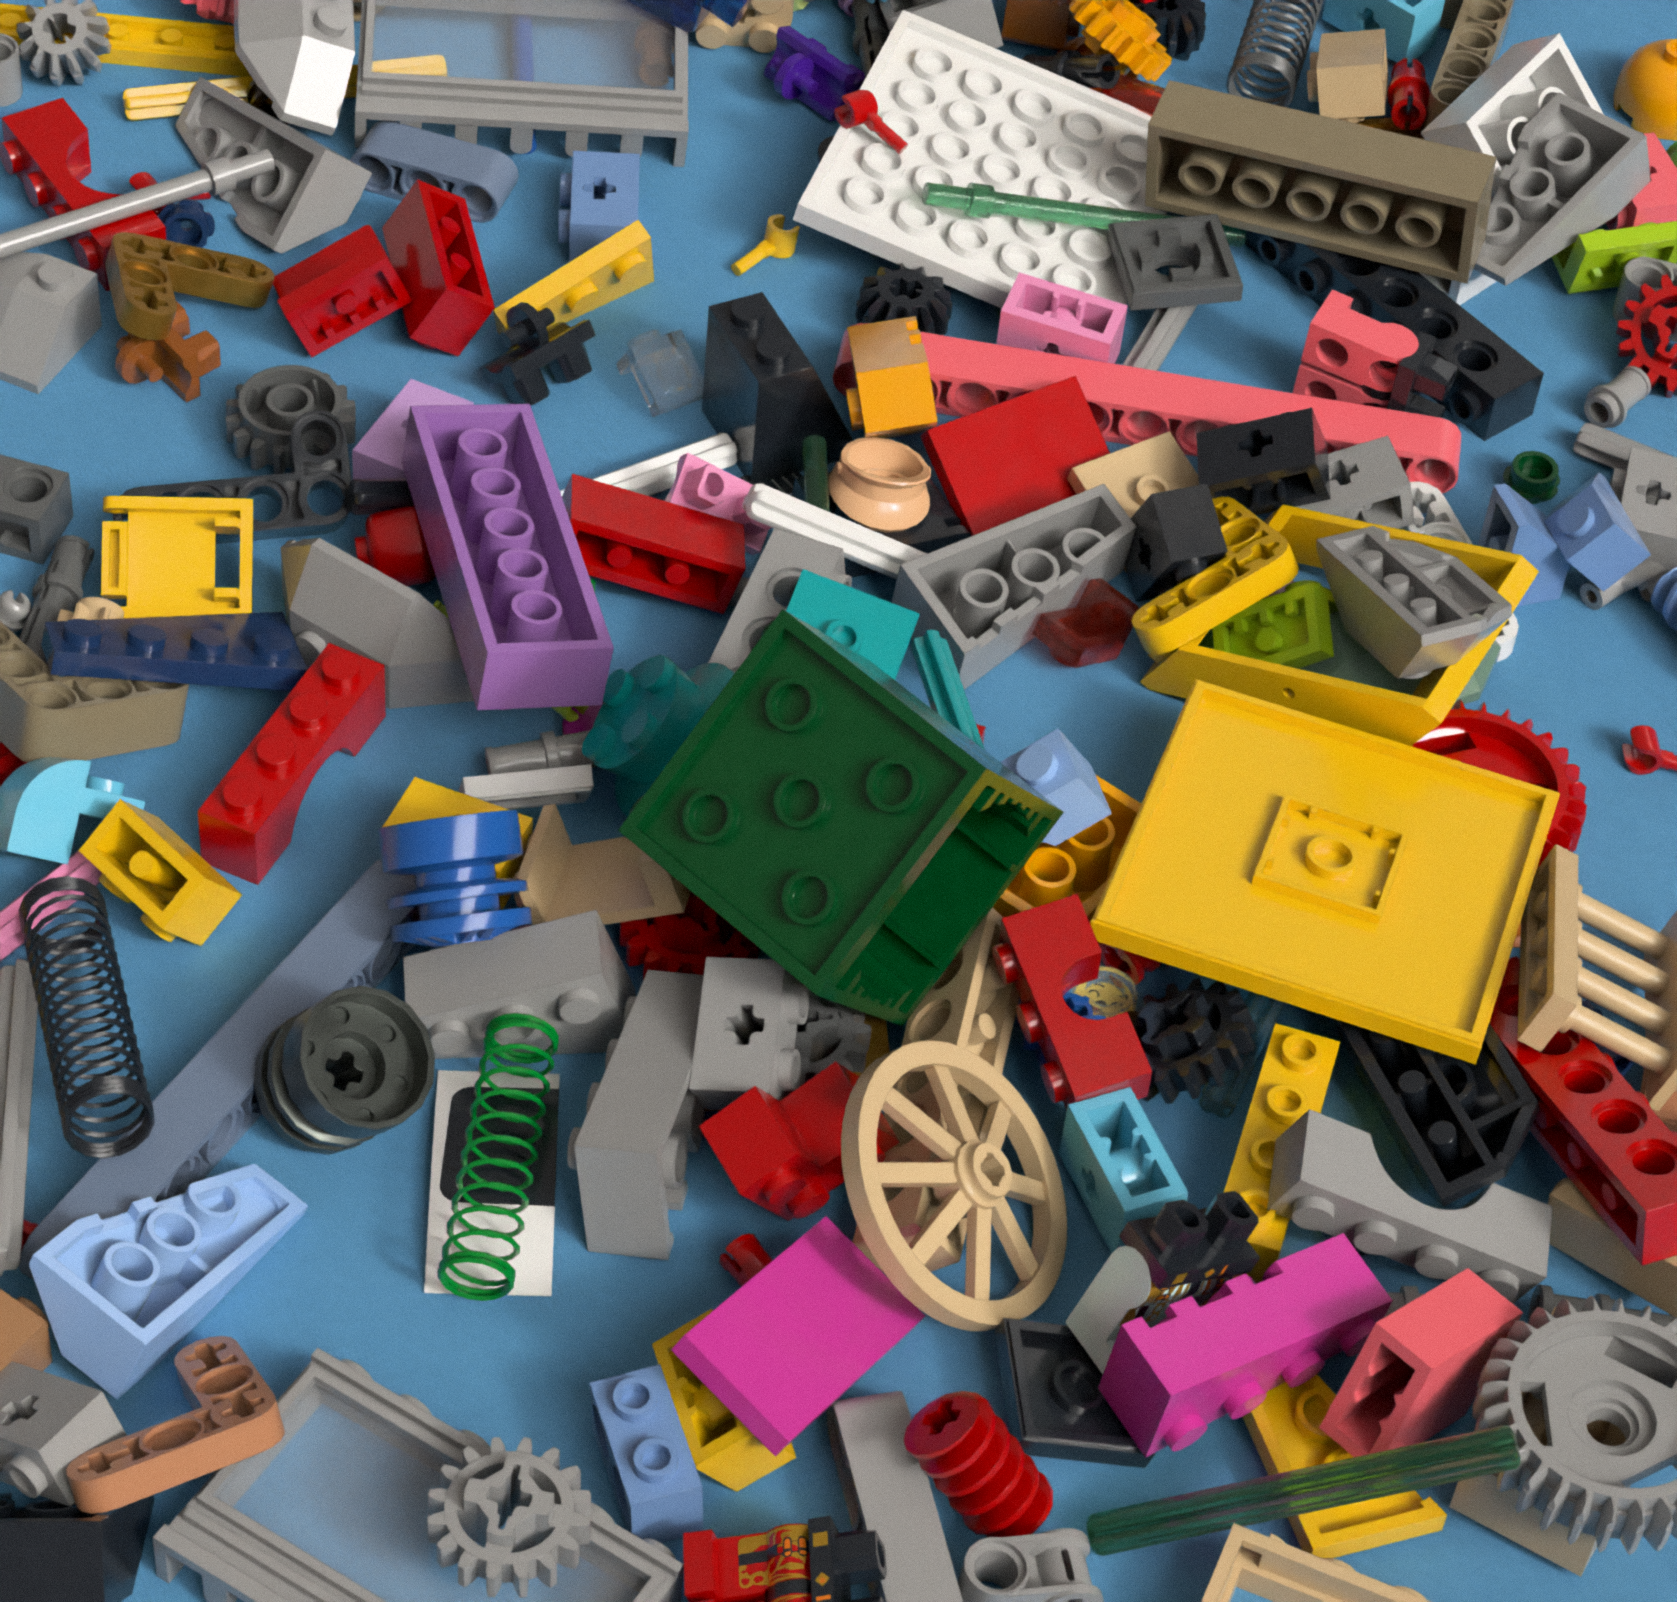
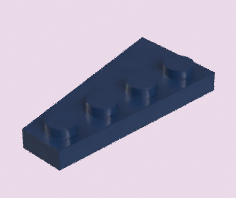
(194, 649)

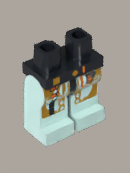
(1164, 1261)

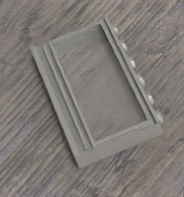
(525, 70)
(346, 1512)

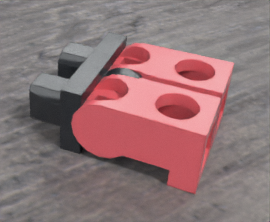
(1371, 362)

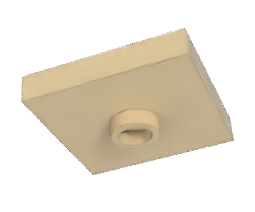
(1137, 472)

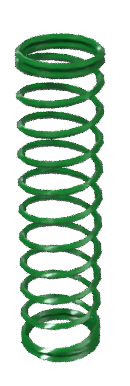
(466, 1255)

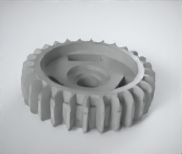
(1584, 1372)

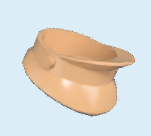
(881, 484)

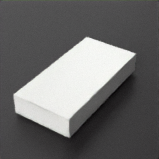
(532, 787)

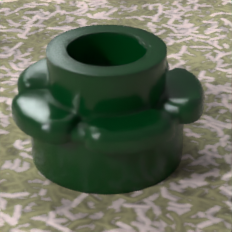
(1533, 476)

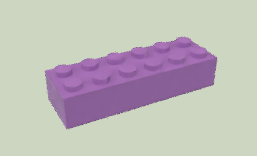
(506, 557)

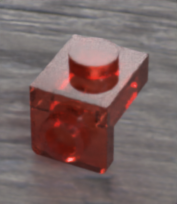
(1091, 630)

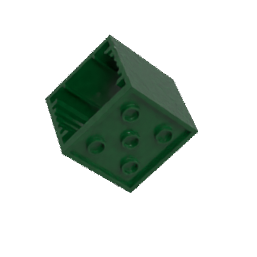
(839, 822)

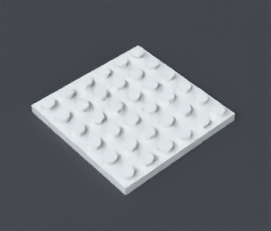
(987, 122)

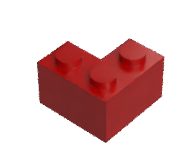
(791, 1148)

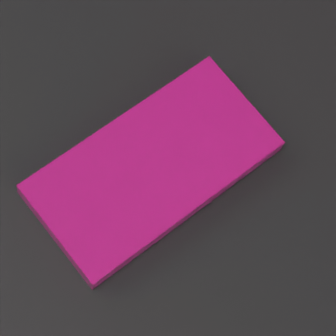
(798, 1335)

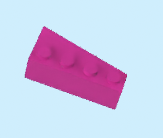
(1240, 1344)

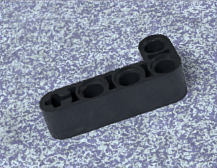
(288, 489)

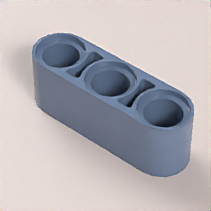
(404, 153)

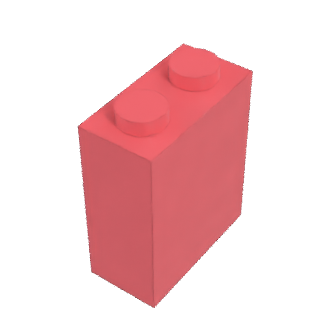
(1420, 1367)

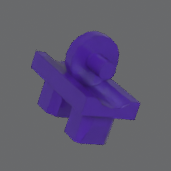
(810, 73)

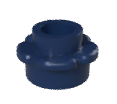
(192, 211)

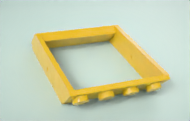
(1342, 701)

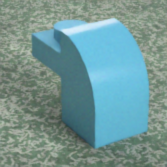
(44, 803)

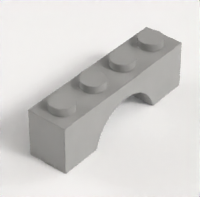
(1335, 1184)

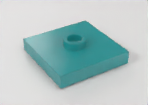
(855, 619)

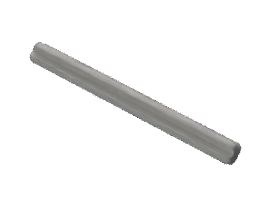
(17, 1058)

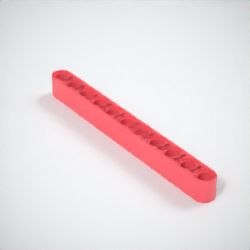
(1145, 403)

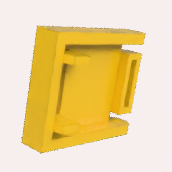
(169, 552)

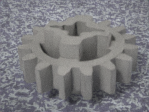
(538, 1534)

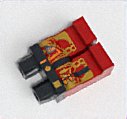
(782, 1564)

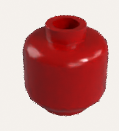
(396, 546)

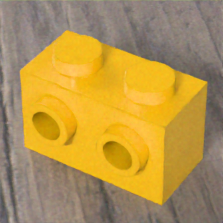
(160, 874)

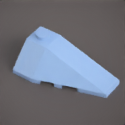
(144, 1278)

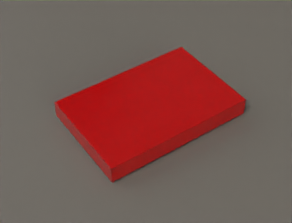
(1014, 454)

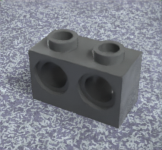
(32, 508)

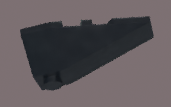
(69, 1554)

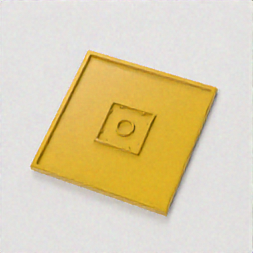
(1329, 870)

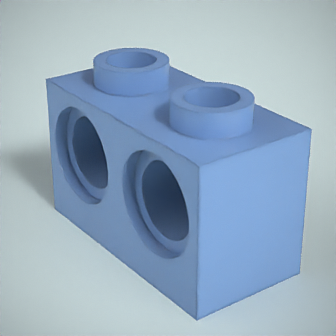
(646, 1455)

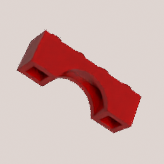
(51, 157)
(256, 803)

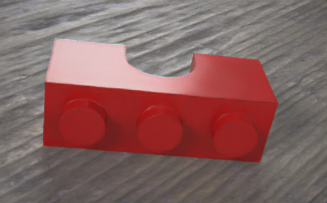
(1045, 957)

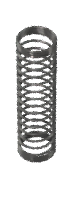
(1276, 62)

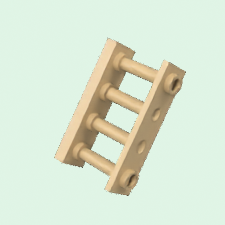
(1554, 975)

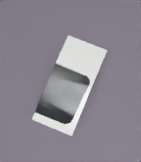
(536, 1241)

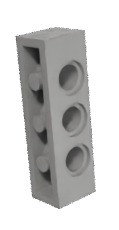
(772, 588)

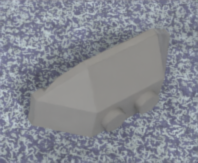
(298, 56)
(1408, 600)
(371, 614)

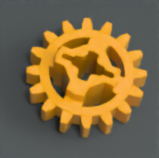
(1124, 32)

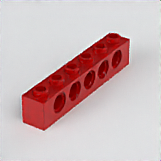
(1598, 1131)

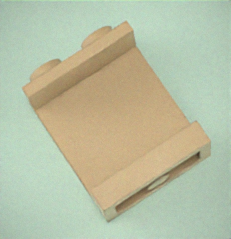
(593, 876)

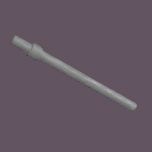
(214, 177)

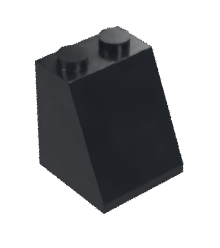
(764, 390)

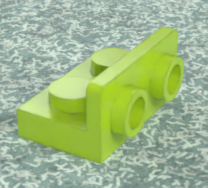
(1600, 255)
(1282, 628)

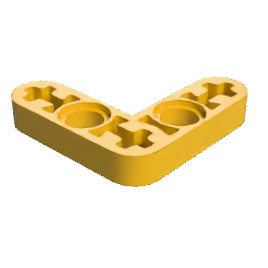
(1253, 568)

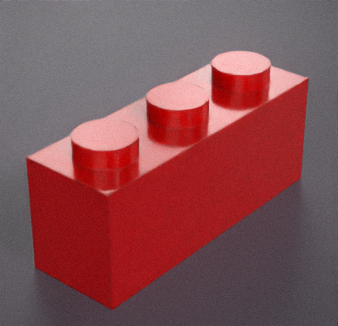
(440, 267)
(655, 544)

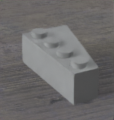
(999, 582)
(641, 1122)

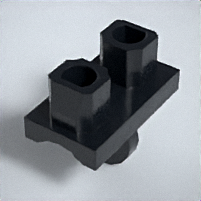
(537, 345)

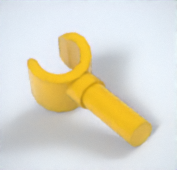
(776, 243)

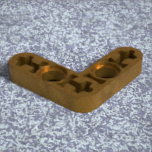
(149, 270)

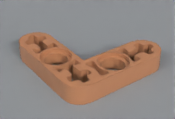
(230, 1421)

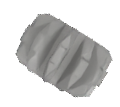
(75, 54)

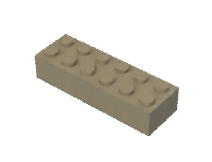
(1319, 181)

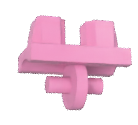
(717, 493)

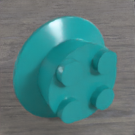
(648, 719)

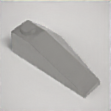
(1562, 182)
(44, 316)

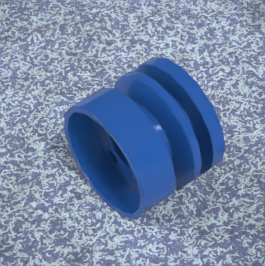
(455, 877)

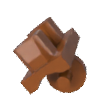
(172, 359)

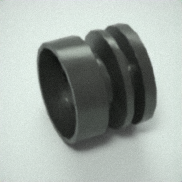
(371, 1054)

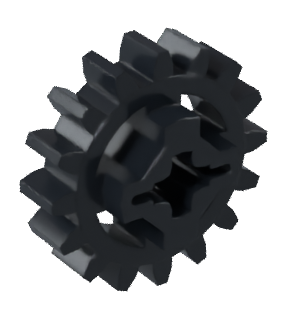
(1193, 1037)

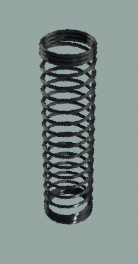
(104, 1082)

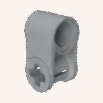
(1029, 1569)

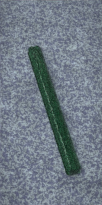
(1304, 1490)

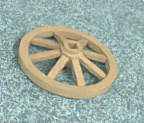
(967, 1180)

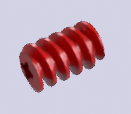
(979, 1466)

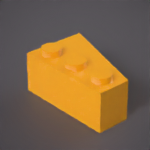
(891, 380)

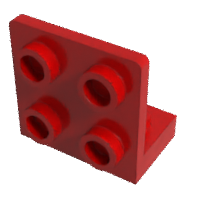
(340, 290)

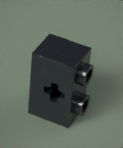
(1266, 462)
(1173, 540)

